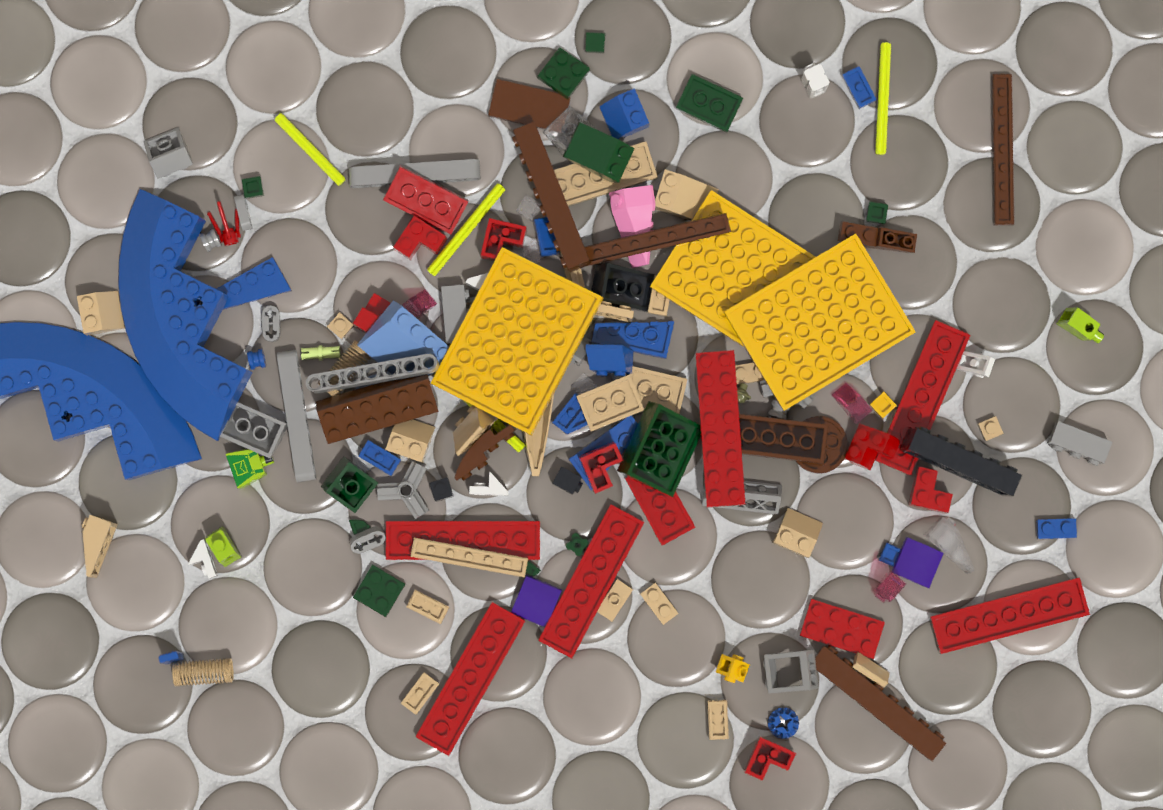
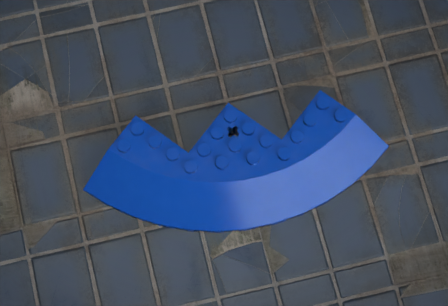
(166, 318)
(99, 390)

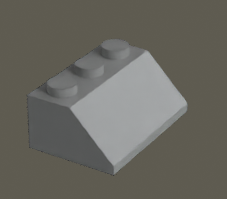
(254, 430)

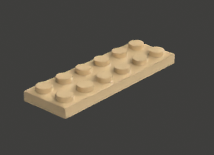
(582, 185)

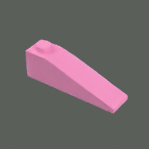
(633, 215)

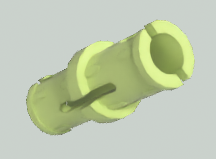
(320, 352)

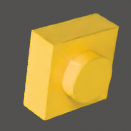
(883, 405)

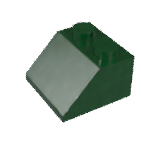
(349, 484)

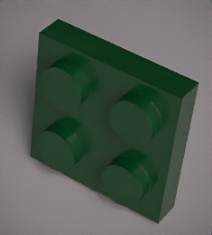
(563, 73)
(379, 590)

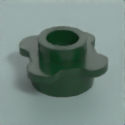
(577, 549)

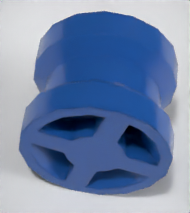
(256, 359)

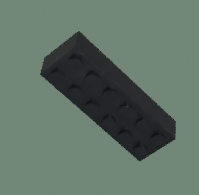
(961, 462)

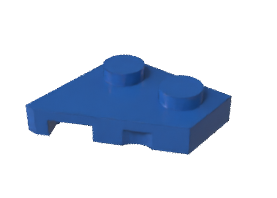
(571, 417)

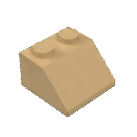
(100, 312)
(410, 440)
(798, 533)

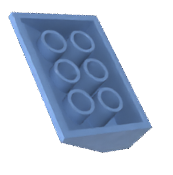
(400, 336)

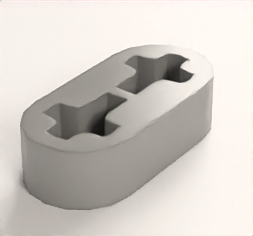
(243, 212)
(266, 323)
(367, 539)

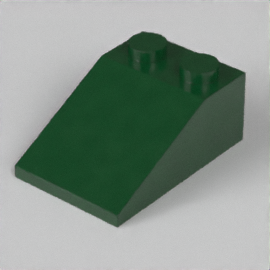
(598, 153)

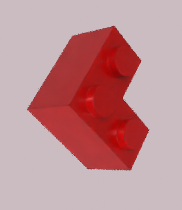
(501, 233)
(418, 234)
(371, 313)
(868, 443)
(595, 464)
(925, 496)
(766, 753)

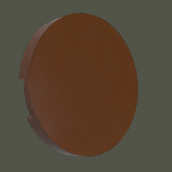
(835, 447)

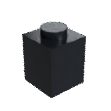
(568, 481)
(441, 489)

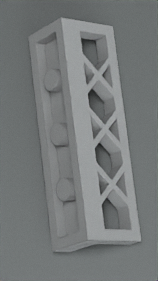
(761, 494)

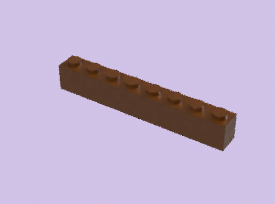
(551, 196)
(878, 704)

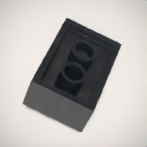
(623, 286)

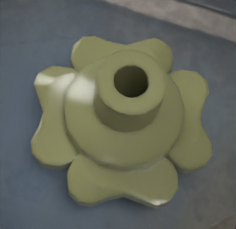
(742, 393)

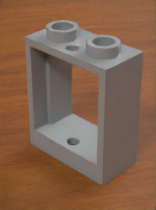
(808, 671)

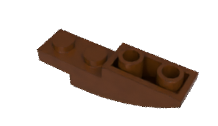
(879, 238)
(477, 454)

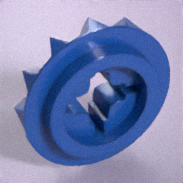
(774, 720)

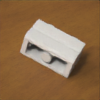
(814, 80)

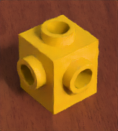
(732, 668)

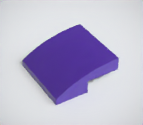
(917, 562)
(536, 601)

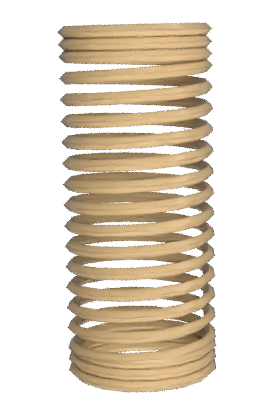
(347, 361)
(182, 671)

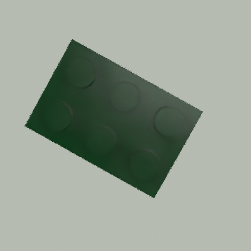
(709, 103)

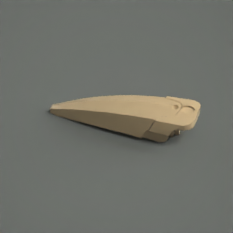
(536, 443)

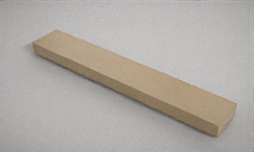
(469, 557)

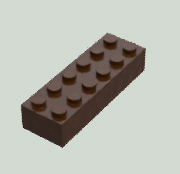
(376, 407)
(783, 439)

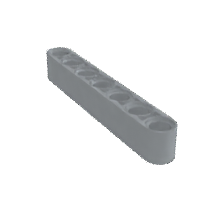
(434, 171)
(382, 376)
(296, 416)

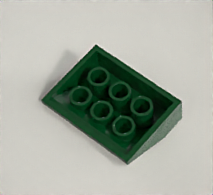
(660, 448)

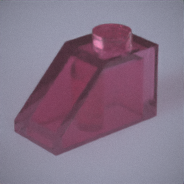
(419, 304)
(852, 403)
(888, 587)

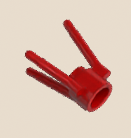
(229, 236)

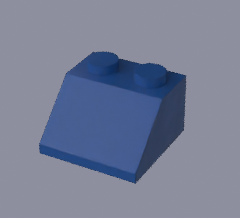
(624, 115)
(610, 359)

